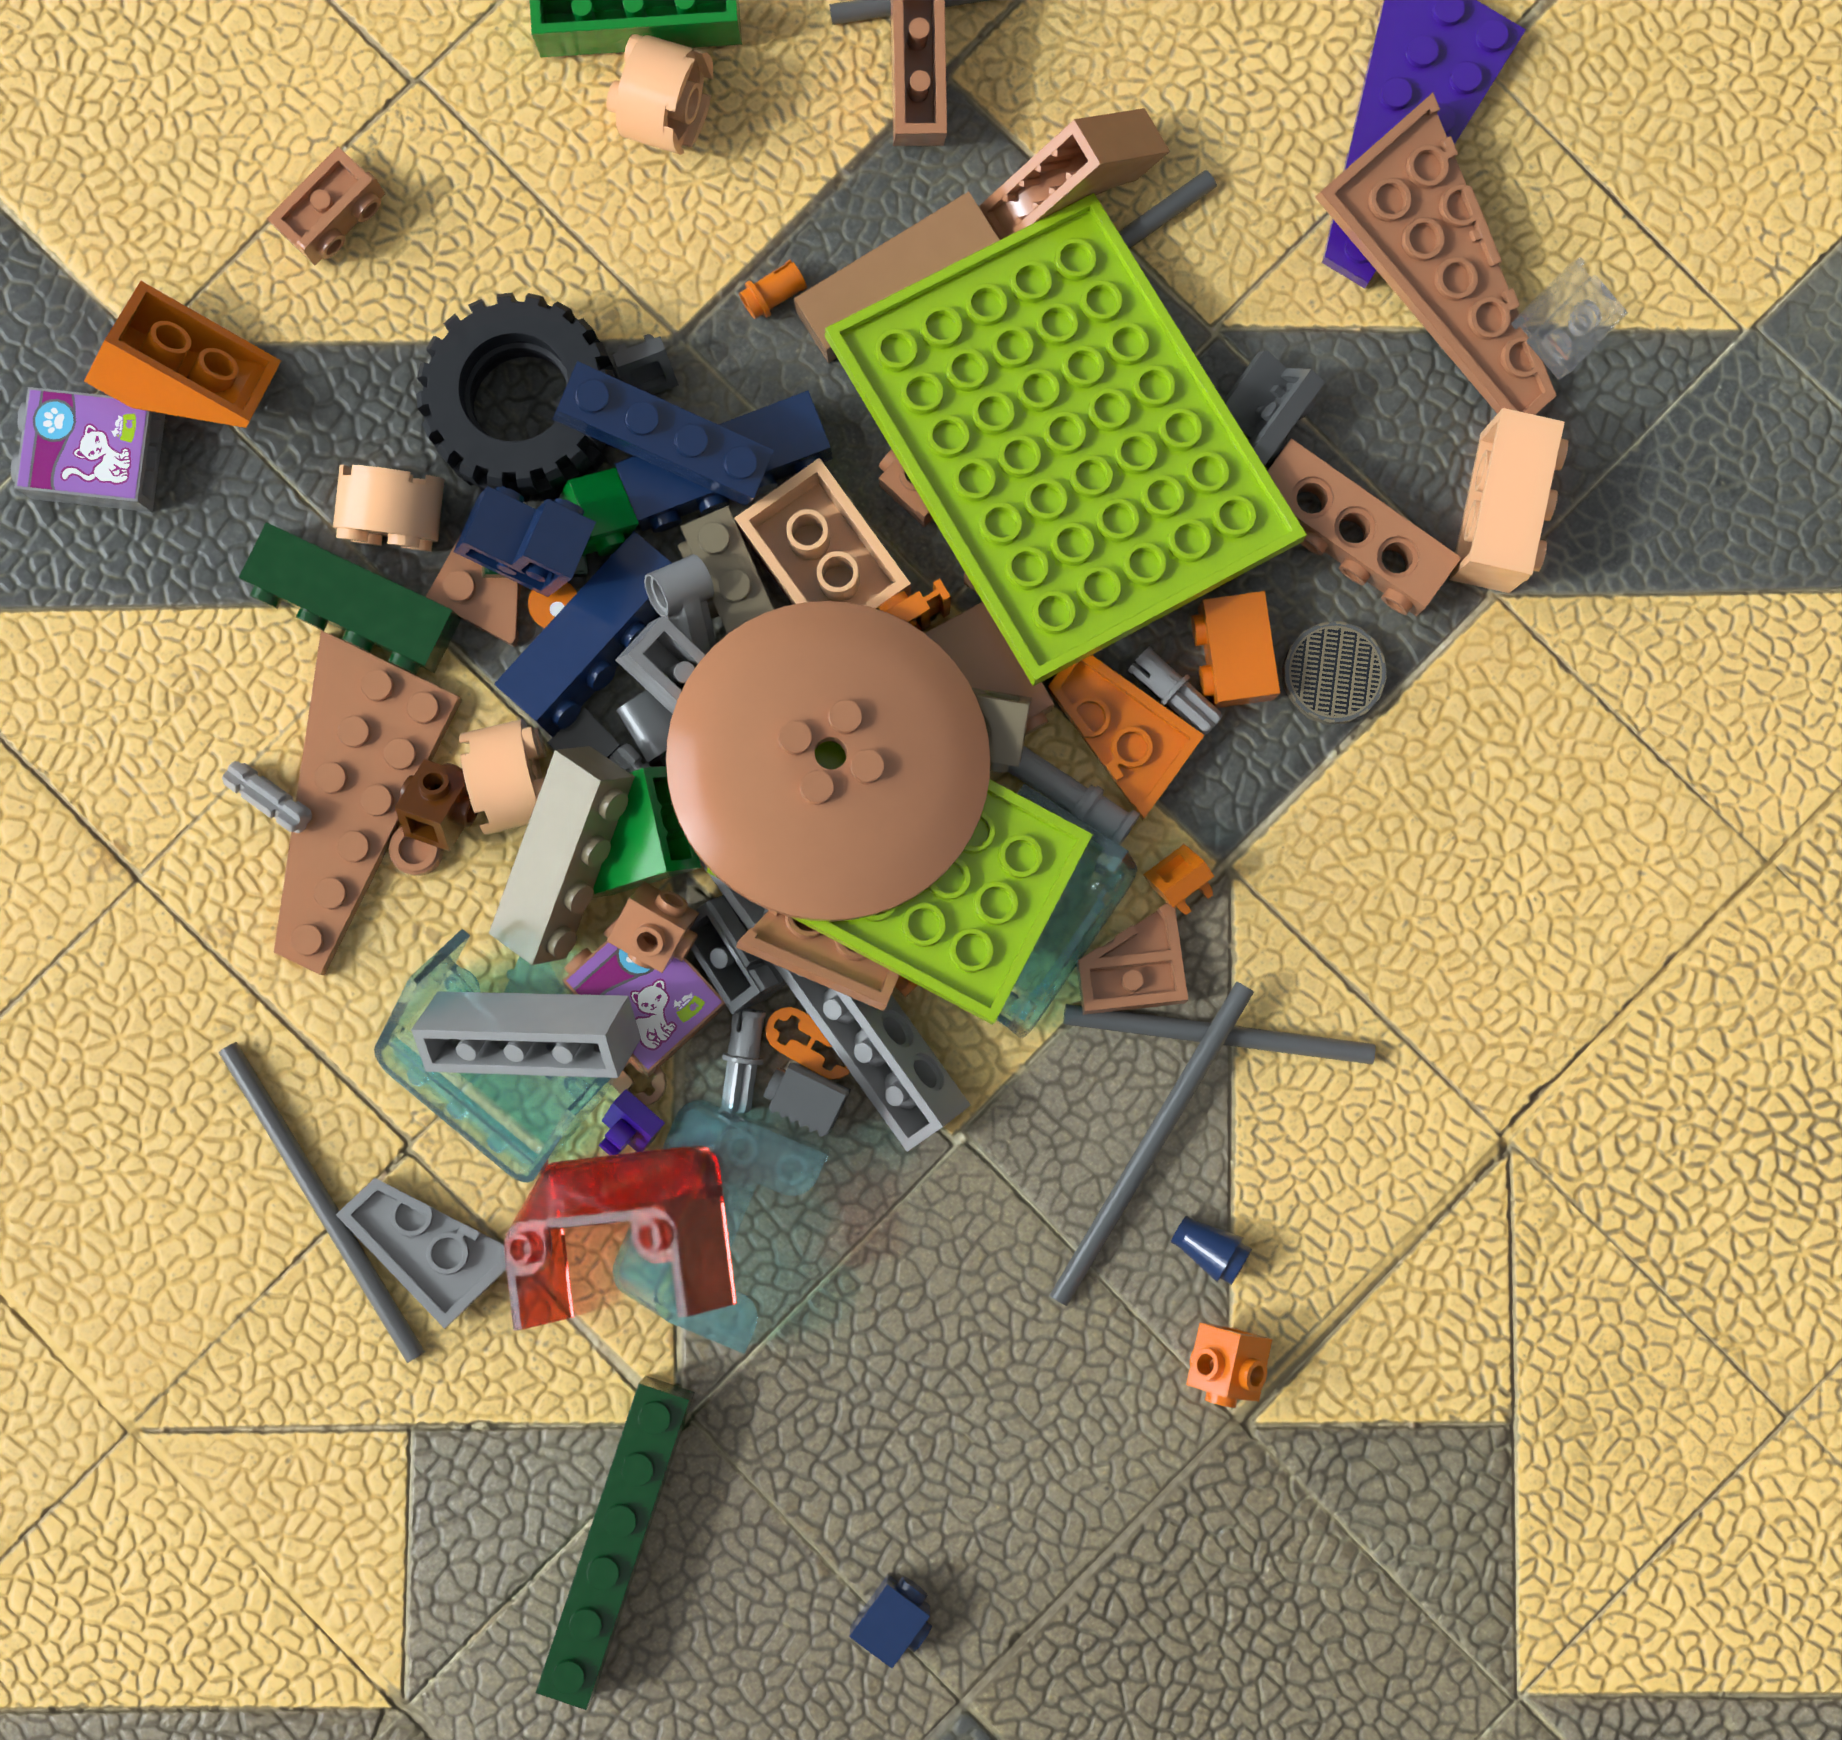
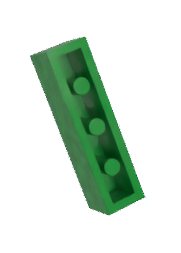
(607, 25)

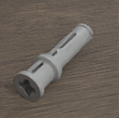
(1082, 802)

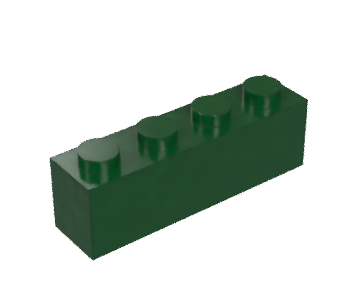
(349, 598)

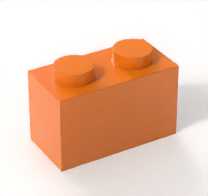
(1236, 650)

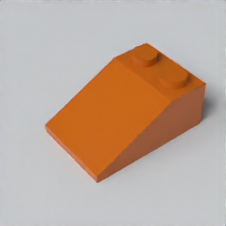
(180, 363)

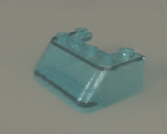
(747, 1156)

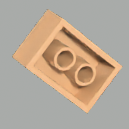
(1509, 500)
(820, 543)

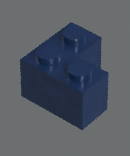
(525, 543)

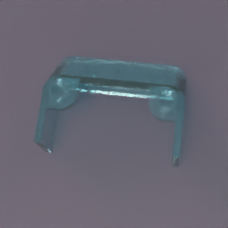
(507, 1117)

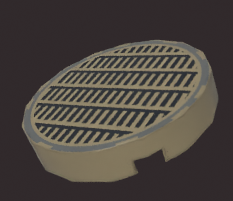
(1334, 672)

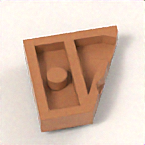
(483, 602)

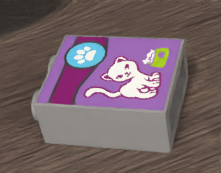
(87, 450)

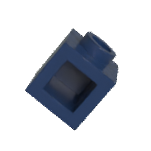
(893, 1620)

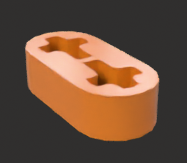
(796, 1050)

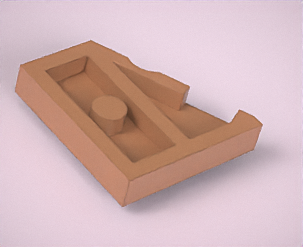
(1135, 968)

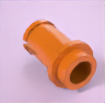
(772, 290)

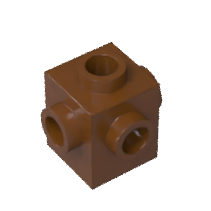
(435, 805)

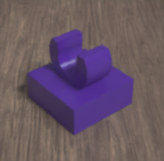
(629, 1124)

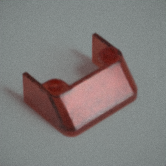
(673, 1216)

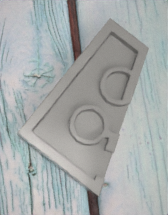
(426, 1250)

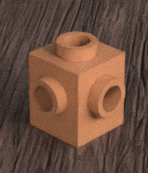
(655, 928)

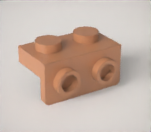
(327, 206)

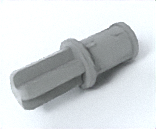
(1175, 691)
(742, 1060)

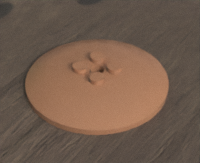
(818, 836)

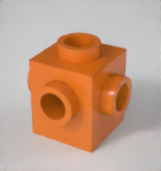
(1228, 1364)

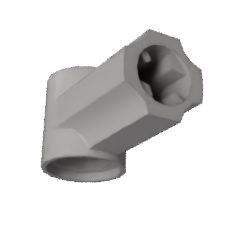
(681, 596)

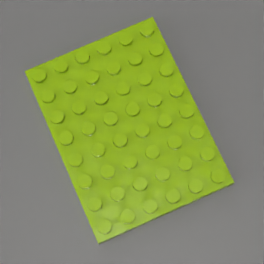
(1064, 437)

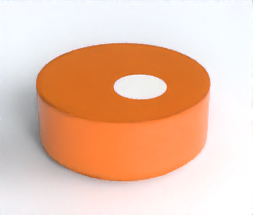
(544, 608)

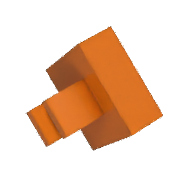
(1179, 877)

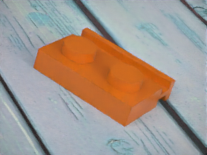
(919, 609)

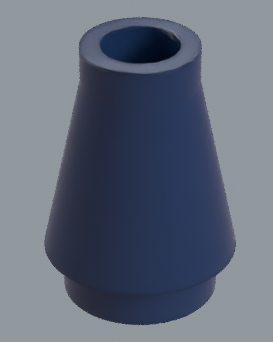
(1213, 1249)

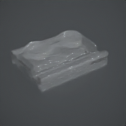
(1569, 318)

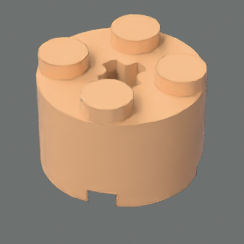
(661, 93)
(388, 504)
(503, 773)

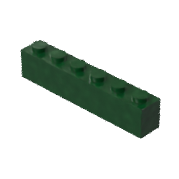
(615, 1542)

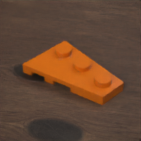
(1125, 729)

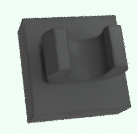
(646, 365)

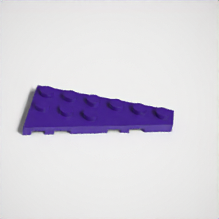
(1416, 52)

